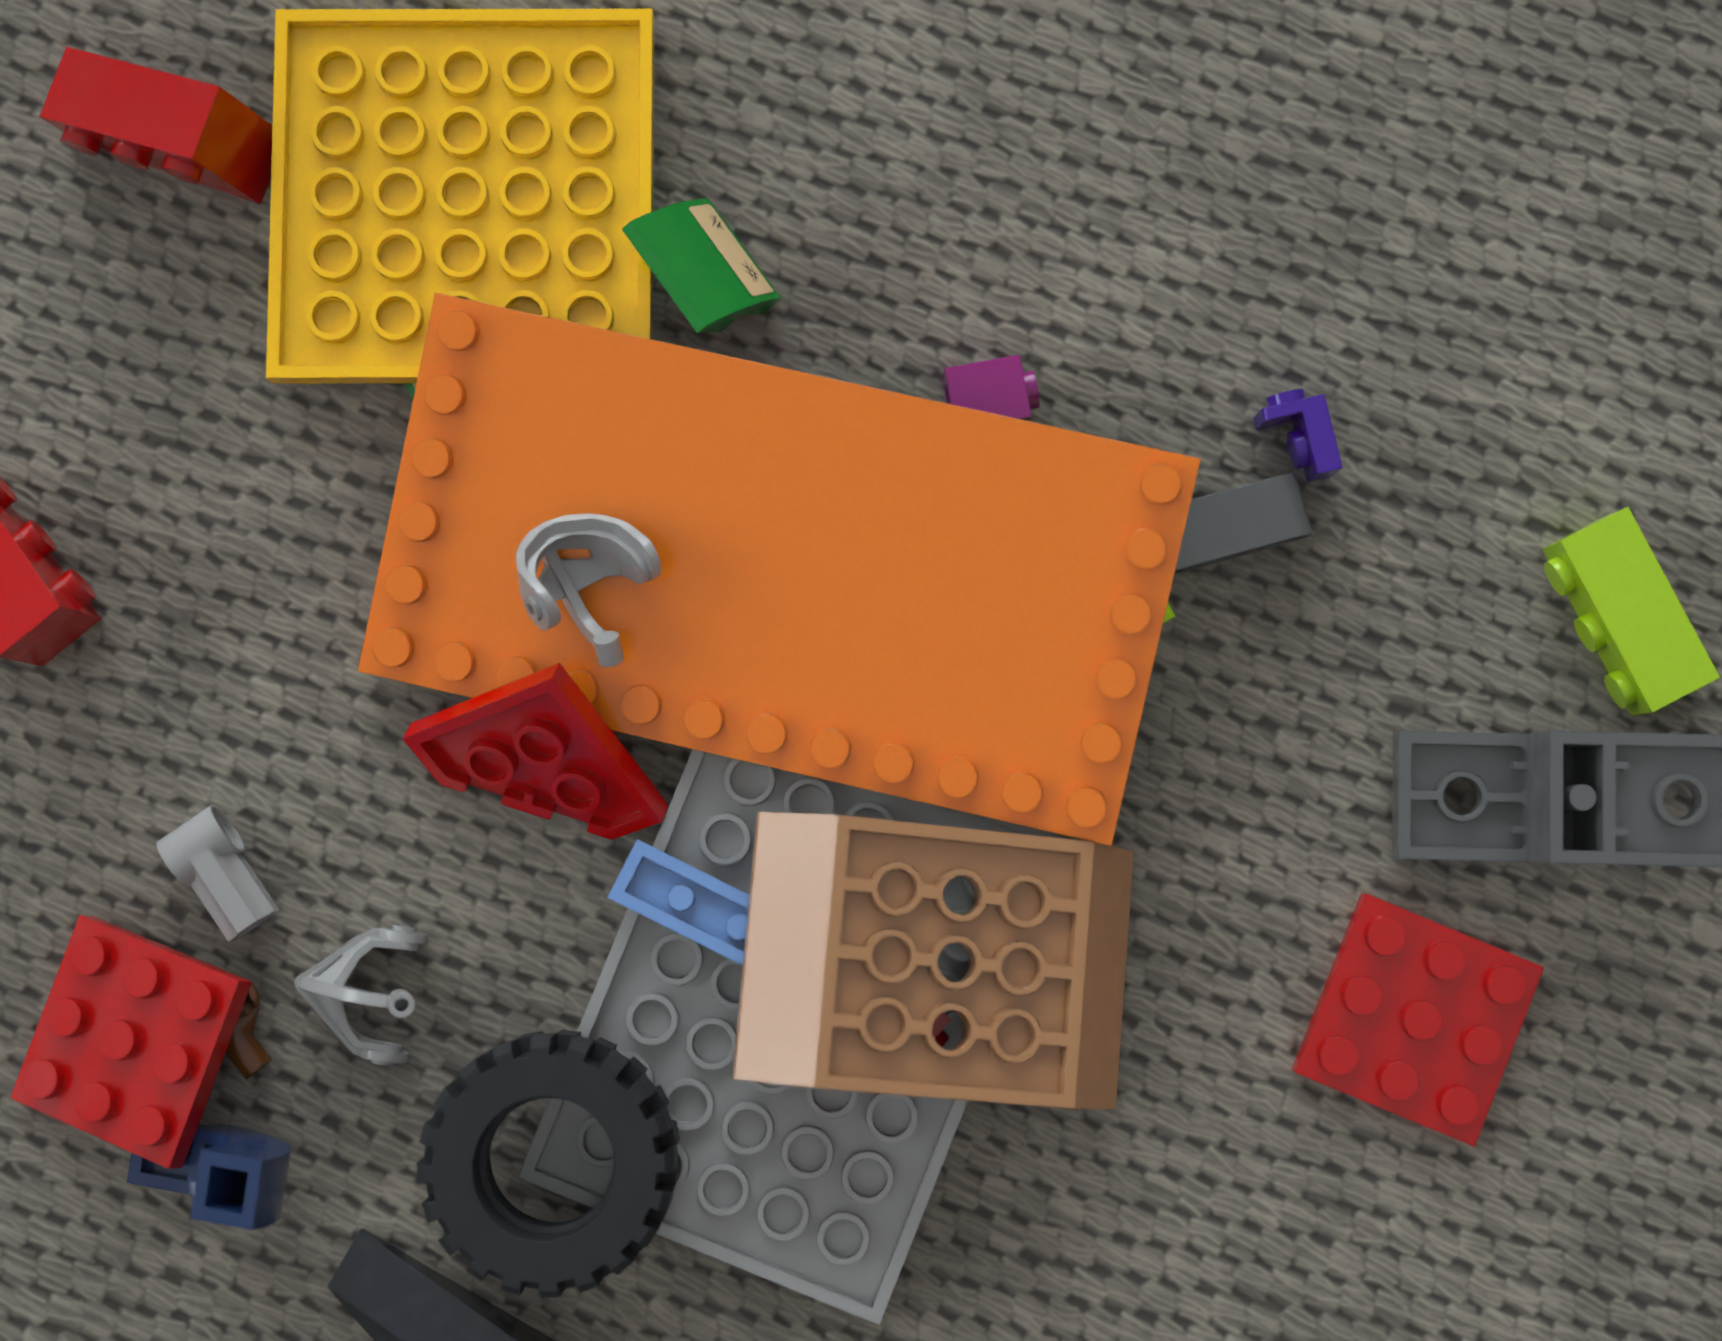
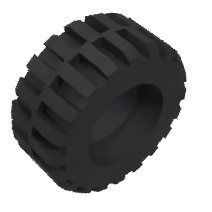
(492, 1230)

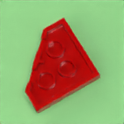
(539, 746)

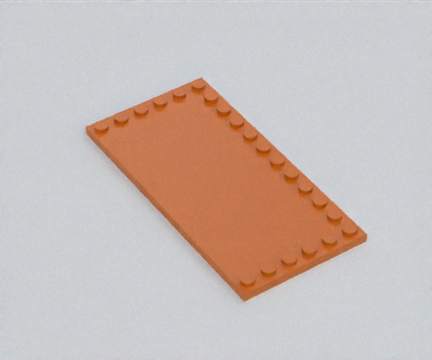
(840, 565)

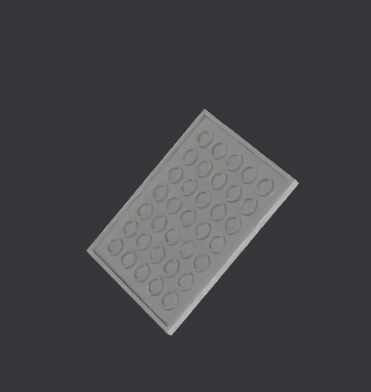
(770, 1174)

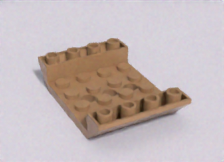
(850, 946)

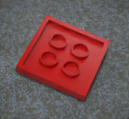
(1417, 1019)
(131, 1041)

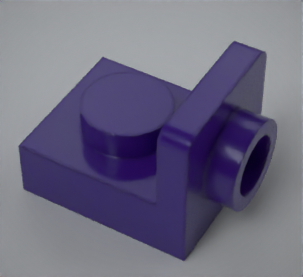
(1313, 439)

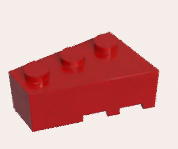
(160, 123)
(38, 600)

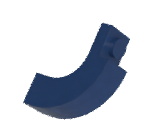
(229, 1171)

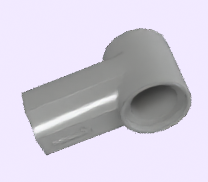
(210, 859)

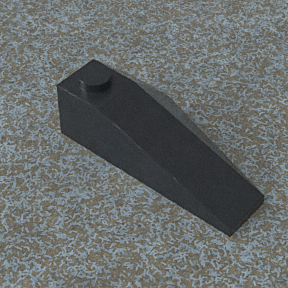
(411, 1302)

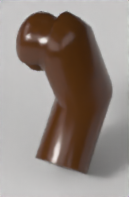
(243, 1047)

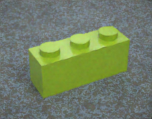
(1628, 614)

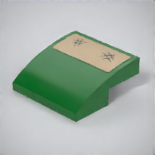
(701, 264)

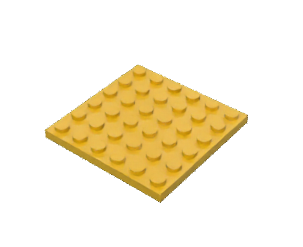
(457, 164)

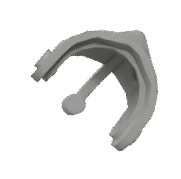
(614, 551)
(325, 991)

